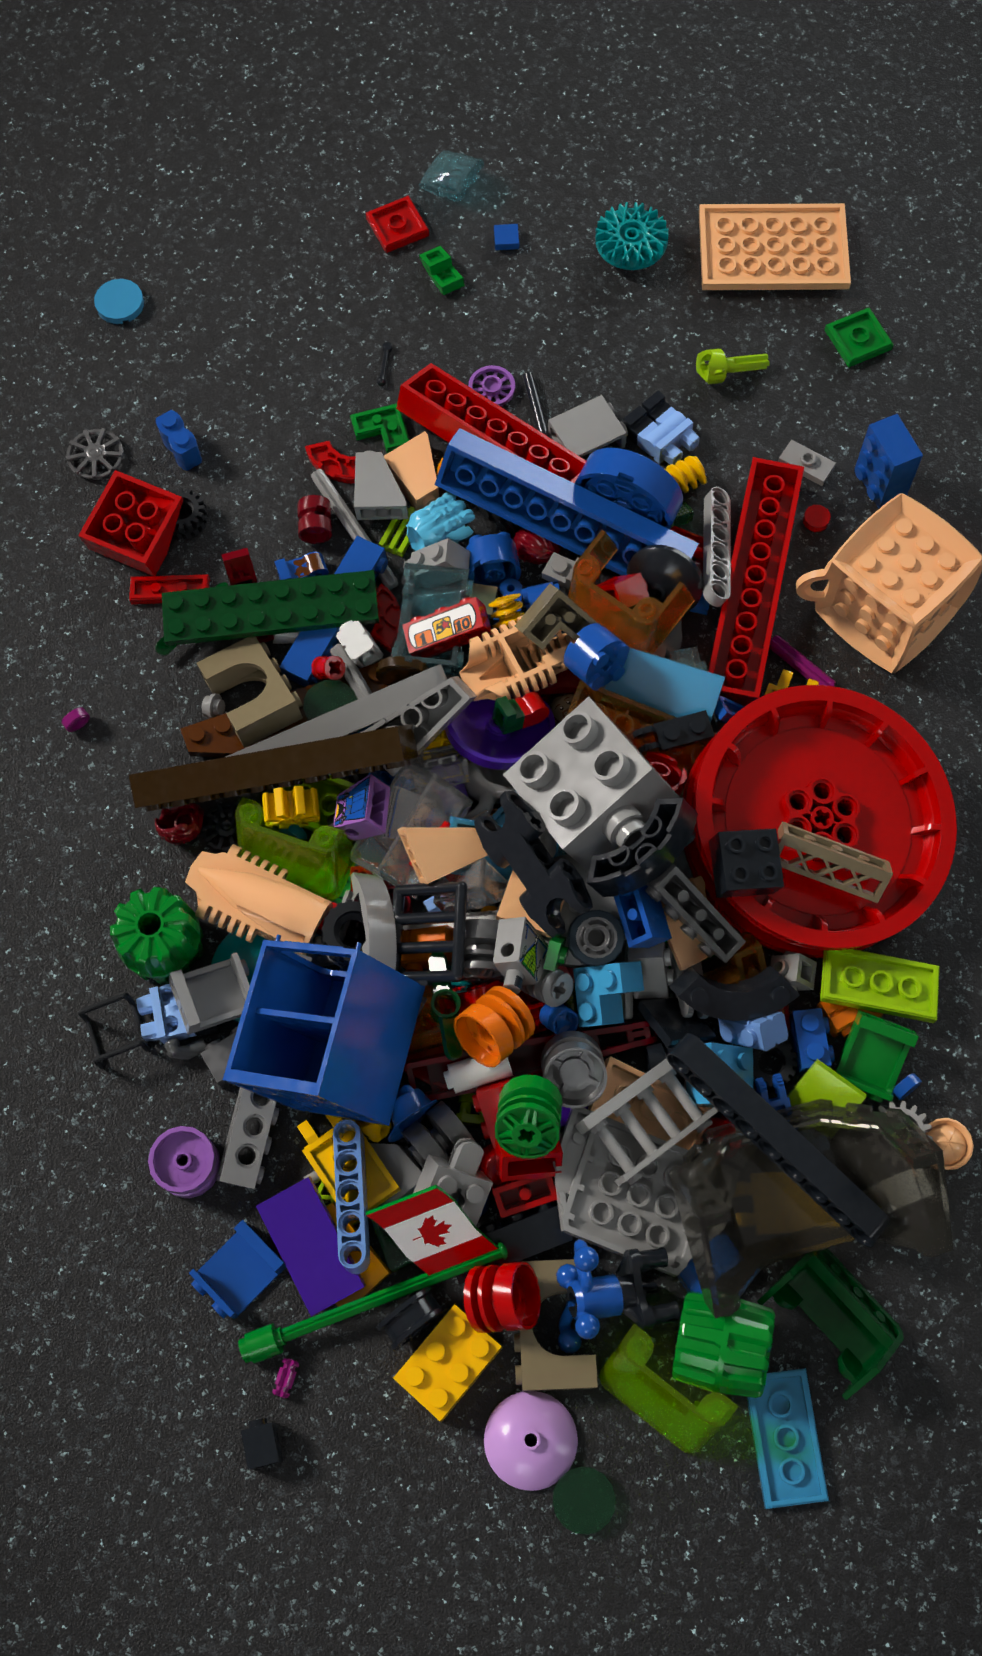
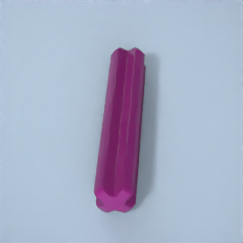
(799, 661)

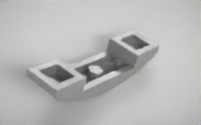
(377, 917)

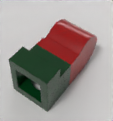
(519, 712)

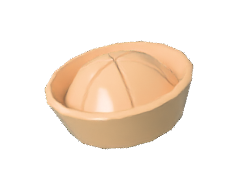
(953, 1140)

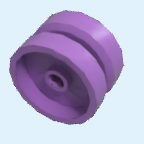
(172, 1150)

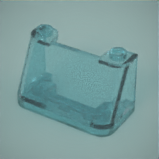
(424, 592)

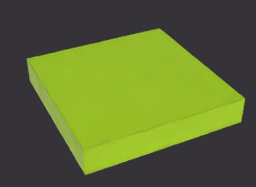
(825, 1084)

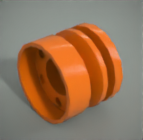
(494, 1026)

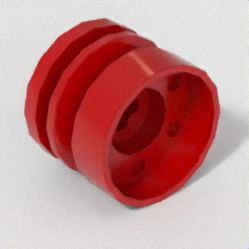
(502, 1297)

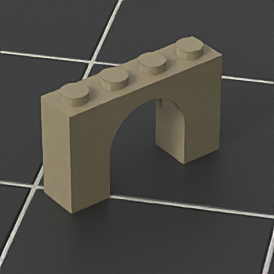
(250, 662)
(540, 1368)

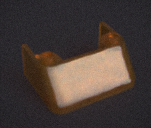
(639, 627)

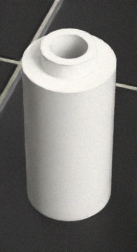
(471, 1074)

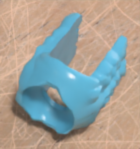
(440, 521)

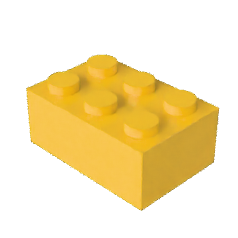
(447, 1363)

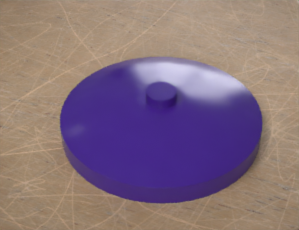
(482, 742)

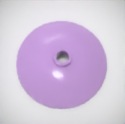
(505, 1440)

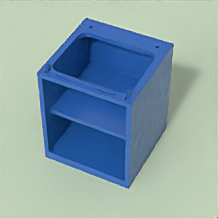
(325, 1034)

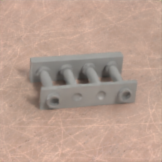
(620, 1107)

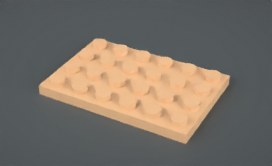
(774, 247)

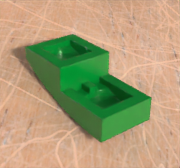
(441, 271)

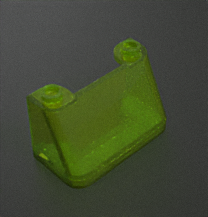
(314, 865)
(657, 1402)

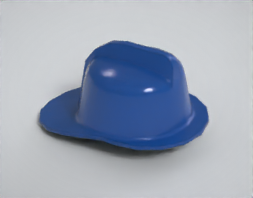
(409, 1106)

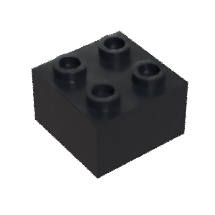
(746, 863)

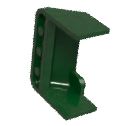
(842, 1312)

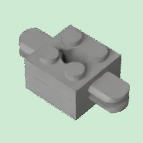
(459, 1177)

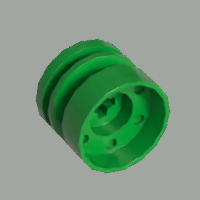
(528, 1116)

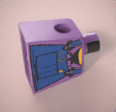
(362, 809)

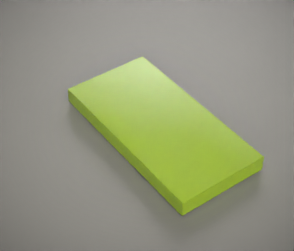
(880, 984)

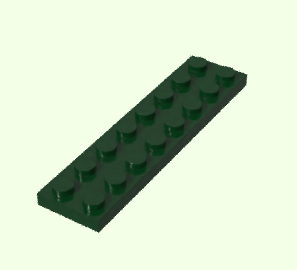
(269, 607)

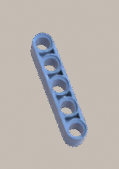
(351, 1210)

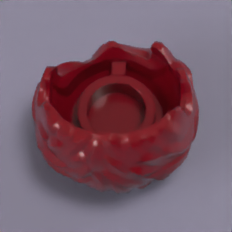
(533, 547)
(180, 823)

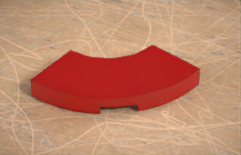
(335, 465)
(389, 612)

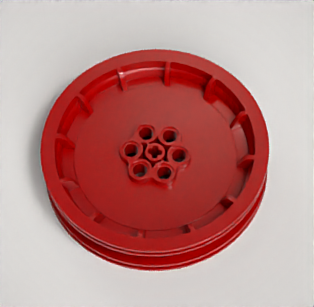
(857, 759)

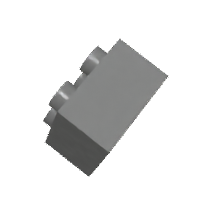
(589, 784)

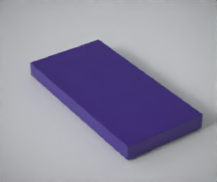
(309, 1245)

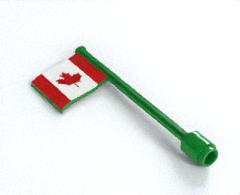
(429, 1232)

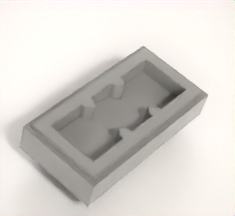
(816, 467)

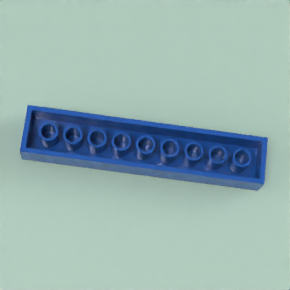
(547, 502)

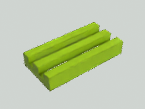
(390, 531)

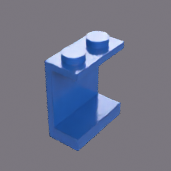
(238, 1272)

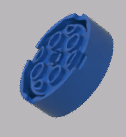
(633, 484)

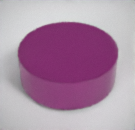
(75, 719)

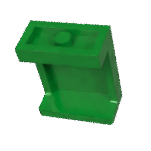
(875, 1055)

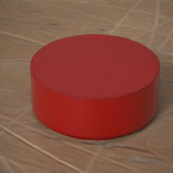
(816, 518)

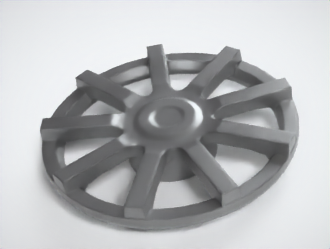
(94, 453)

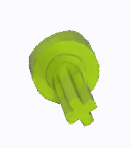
(719, 365)

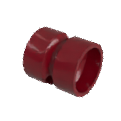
(314, 519)

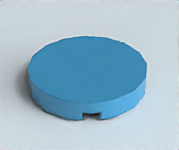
(119, 301)

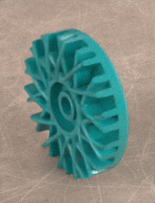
(631, 237)

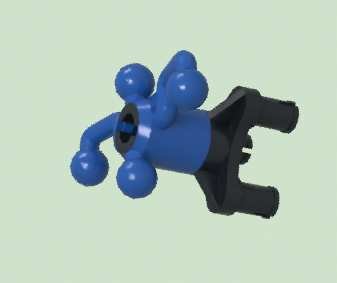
(610, 1295)

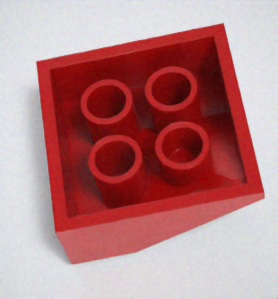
(132, 523)

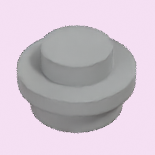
(213, 705)

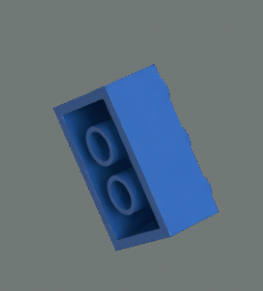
(887, 460)

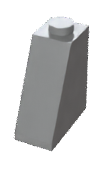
(376, 489)

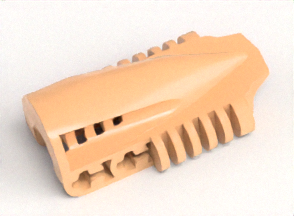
(512, 663)
(254, 897)

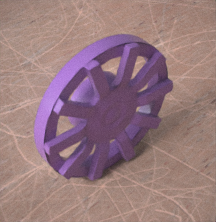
(492, 384)

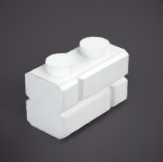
(359, 644)

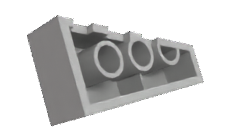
(429, 713)

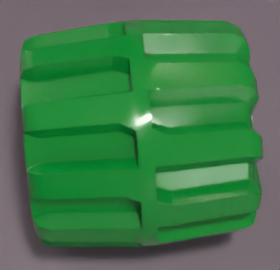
(157, 934)
(724, 1352)

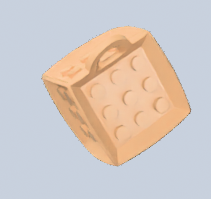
(895, 582)

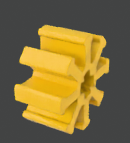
(291, 807)

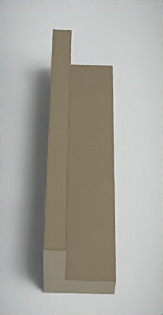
(838, 854)

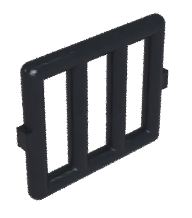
(457, 917)

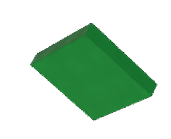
(858, 337)

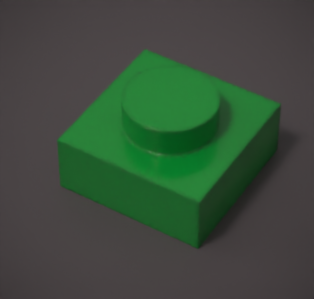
(556, 953)

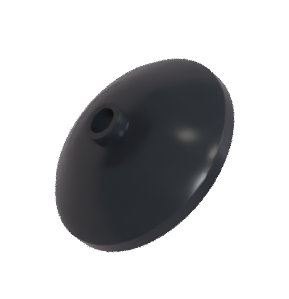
(663, 570)

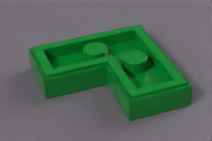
(381, 421)

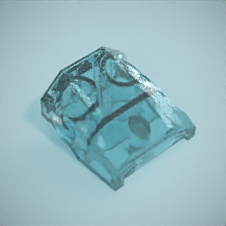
(451, 175)

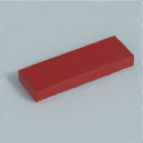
(150, 588)

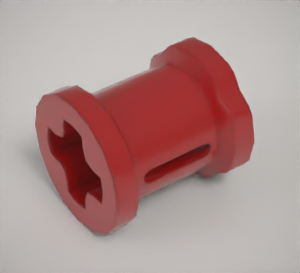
(328, 667)

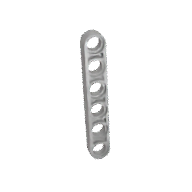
(721, 546)

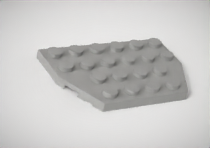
(620, 1215)

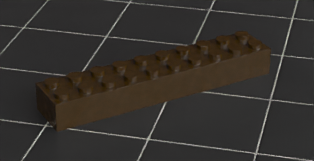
(281, 765)

